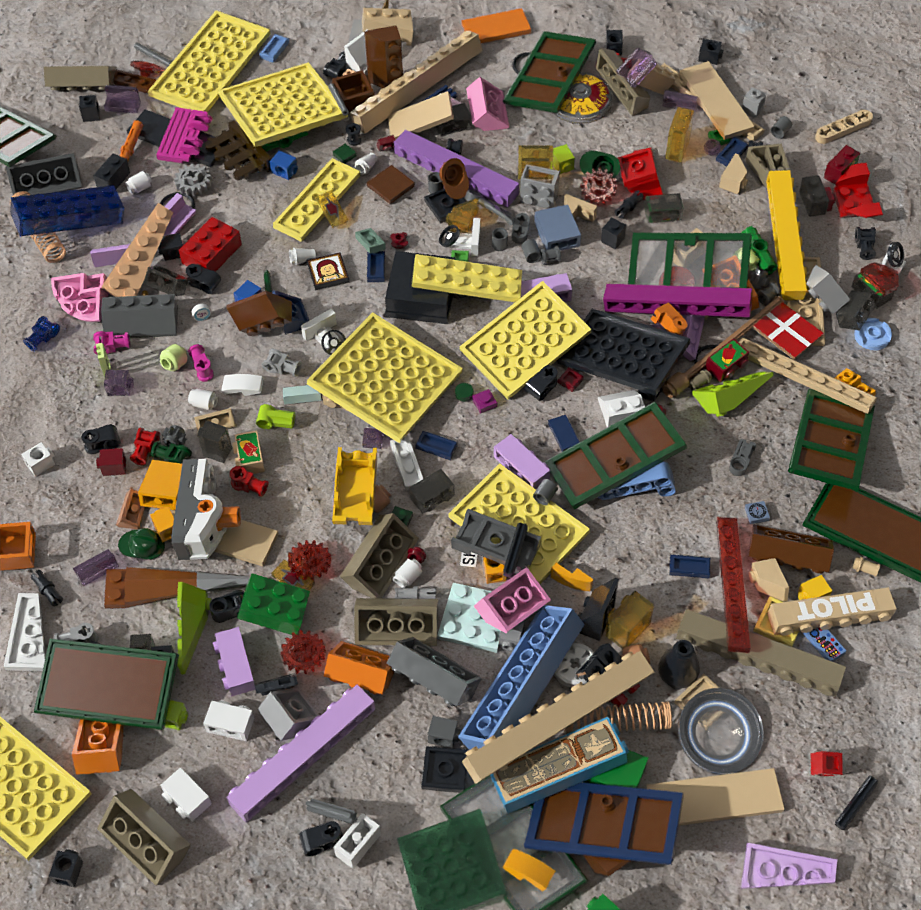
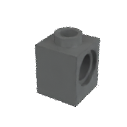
(443, 732)

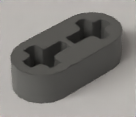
(520, 228)

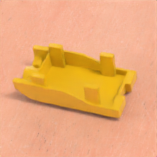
(354, 487)

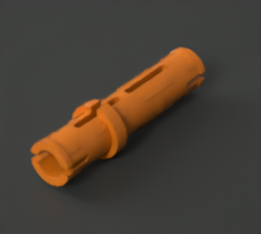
(128, 148)

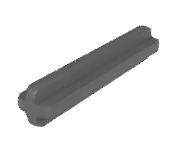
(331, 811)

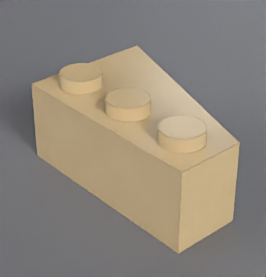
(379, 18)

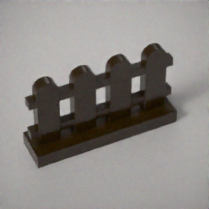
(239, 142)

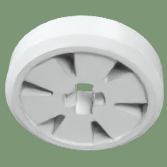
(565, 673)

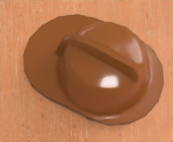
(454, 178)

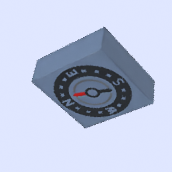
(757, 512)

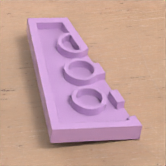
(780, 867)

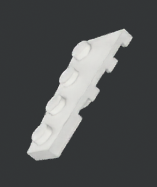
(26, 637)

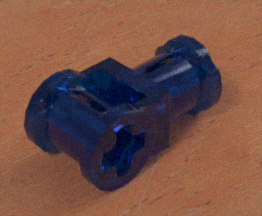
(41, 332)

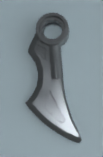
(506, 215)

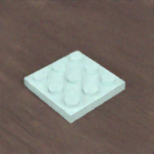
(463, 622)

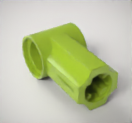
(269, 417)

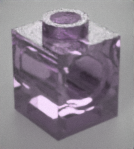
(118, 382)

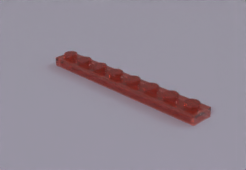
(733, 585)

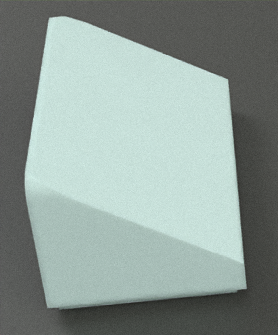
(300, 394)

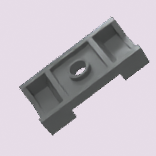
(476, 537)

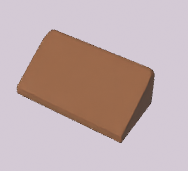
(131, 511)

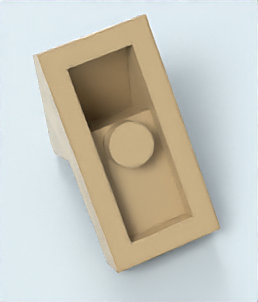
(581, 208)

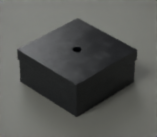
(410, 302)

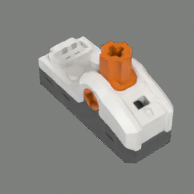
(199, 514)

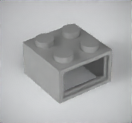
(537, 192)

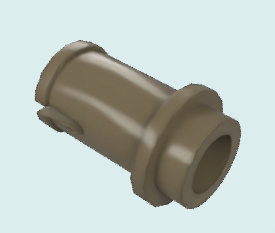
(699, 380)

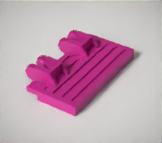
(183, 134)

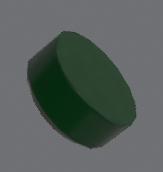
(464, 392)

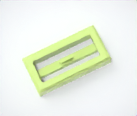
(103, 358)

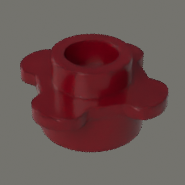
(399, 240)

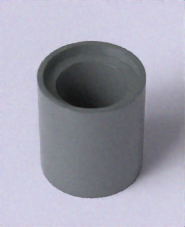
(781, 127)
(434, 182)
(499, 239)
(531, 251)
(545, 492)

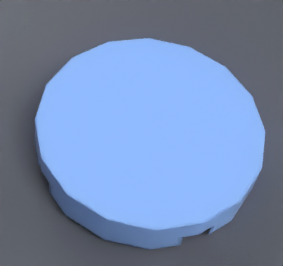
(873, 334)

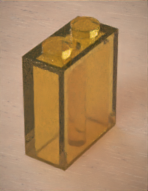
(679, 134)
(537, 156)

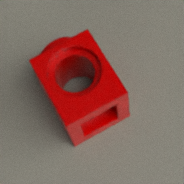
(826, 764)

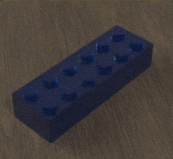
(66, 210)

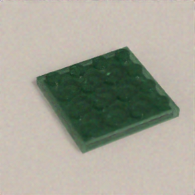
(452, 864)

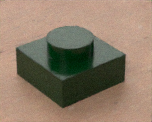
(403, 514)

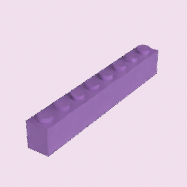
(432, 156)

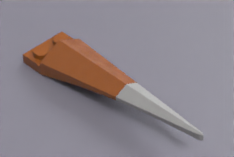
(140, 585)

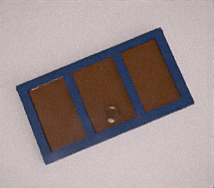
(607, 823)

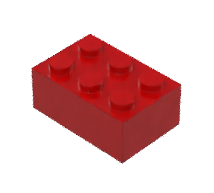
(211, 245)

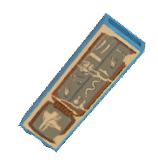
(560, 764)

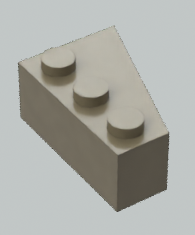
(766, 159)

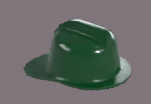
(598, 160)
(141, 544)

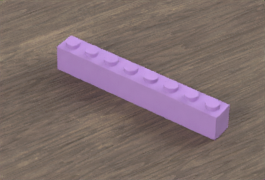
(300, 753)

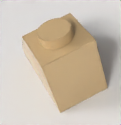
(734, 176)
(769, 579)

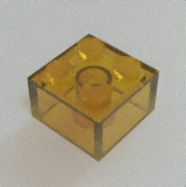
(629, 619)

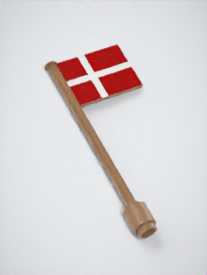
(774, 322)

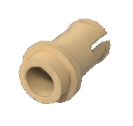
(866, 566)

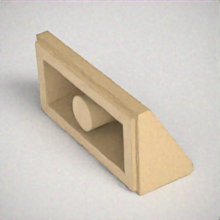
(222, 418)

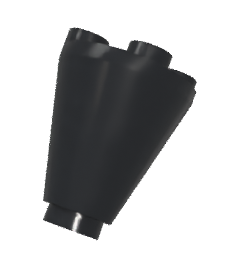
(679, 665)

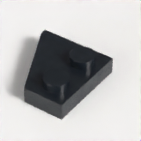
(283, 682)

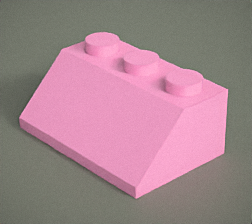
(487, 106)
(512, 601)

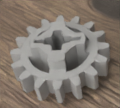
(193, 179)

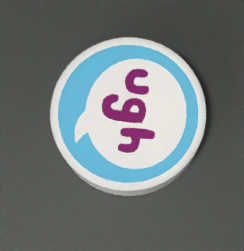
(201, 312)

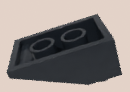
(597, 609)

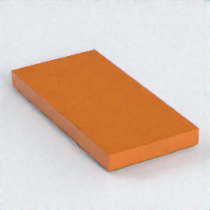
(498, 25)

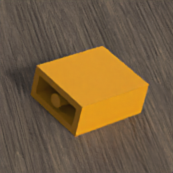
(160, 485)

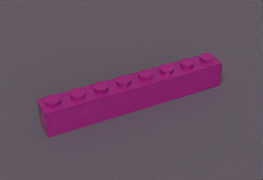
(685, 299)

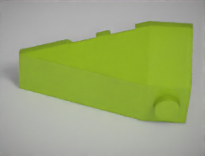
(732, 393)
(193, 610)

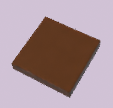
(390, 184)

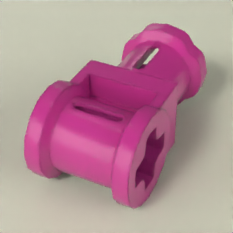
(111, 341)
(201, 363)

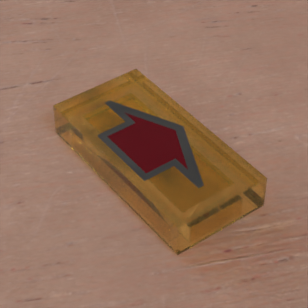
(332, 209)
(283, 574)

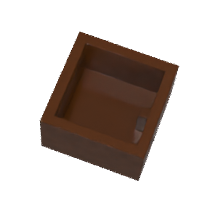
(353, 89)

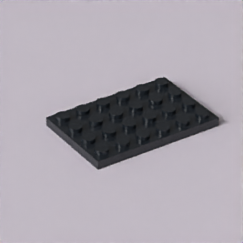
(626, 352)

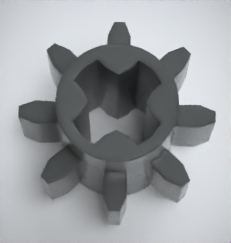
(759, 278)
(174, 435)

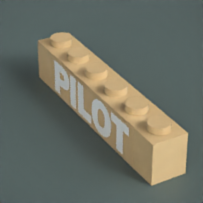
(831, 611)

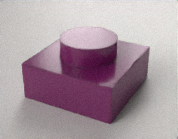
(484, 401)

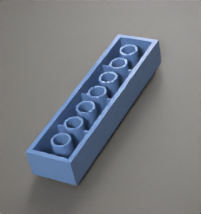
(523, 674)

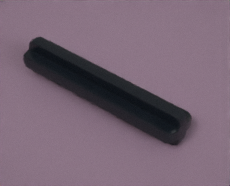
(515, 550)
(856, 803)

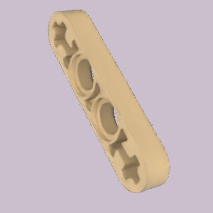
(860, 119)

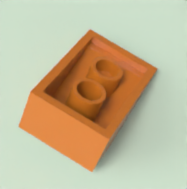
(97, 747)

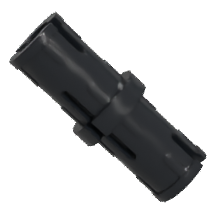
(629, 204)
(46, 588)

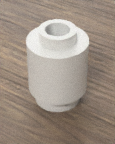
(138, 182)
(202, 399)
(407, 573)

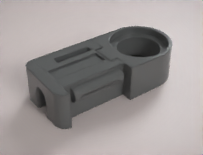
(742, 455)

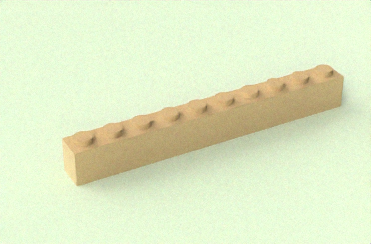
(416, 81)
(556, 717)

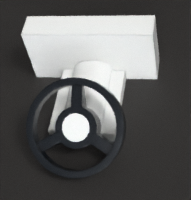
(462, 240)
(891, 258)
(321, 330)

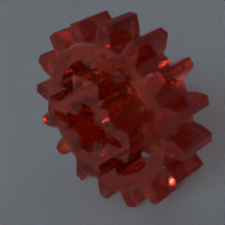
(598, 193)
(309, 560)
(297, 658)

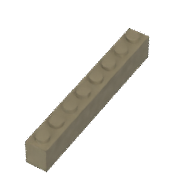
(764, 654)

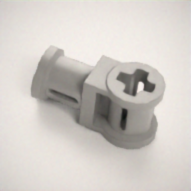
(278, 363)
(79, 634)

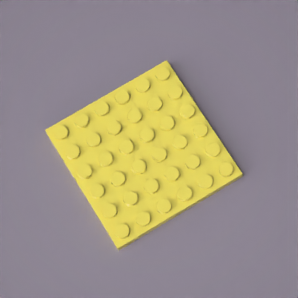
(281, 104)
(385, 377)

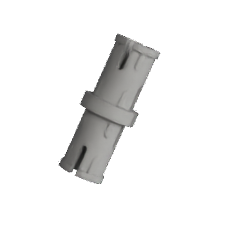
(415, 593)

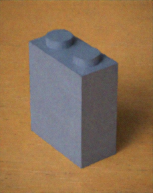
(557, 228)

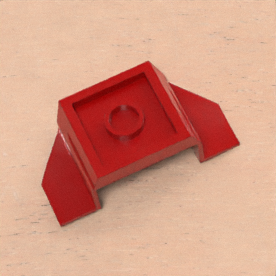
(640, 172)
(853, 193)

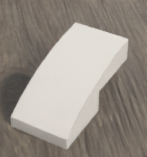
(244, 383)

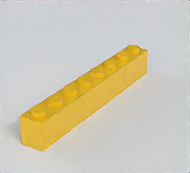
(786, 235)

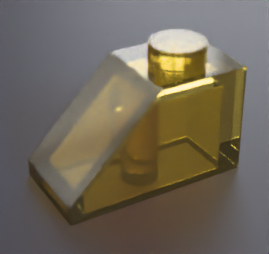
(463, 215)

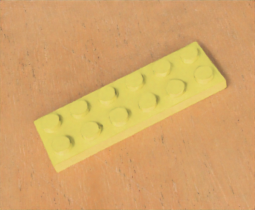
(305, 211)
(467, 278)

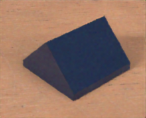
(299, 314)

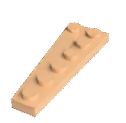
(132, 267)

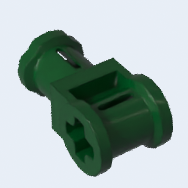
(173, 453)

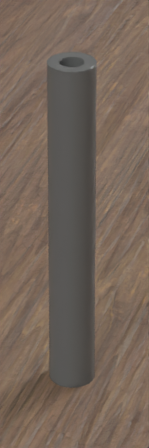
(152, 54)
(338, 99)

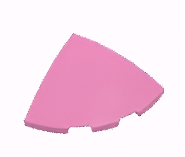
(80, 295)

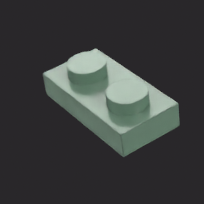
(370, 240)

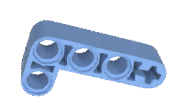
(657, 477)

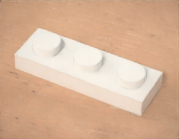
(406, 462)

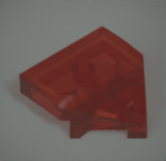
(881, 277)

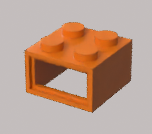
(17, 546)

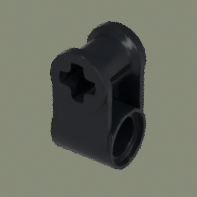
(202, 278)
(542, 382)
(102, 438)
(229, 604)
(318, 839)

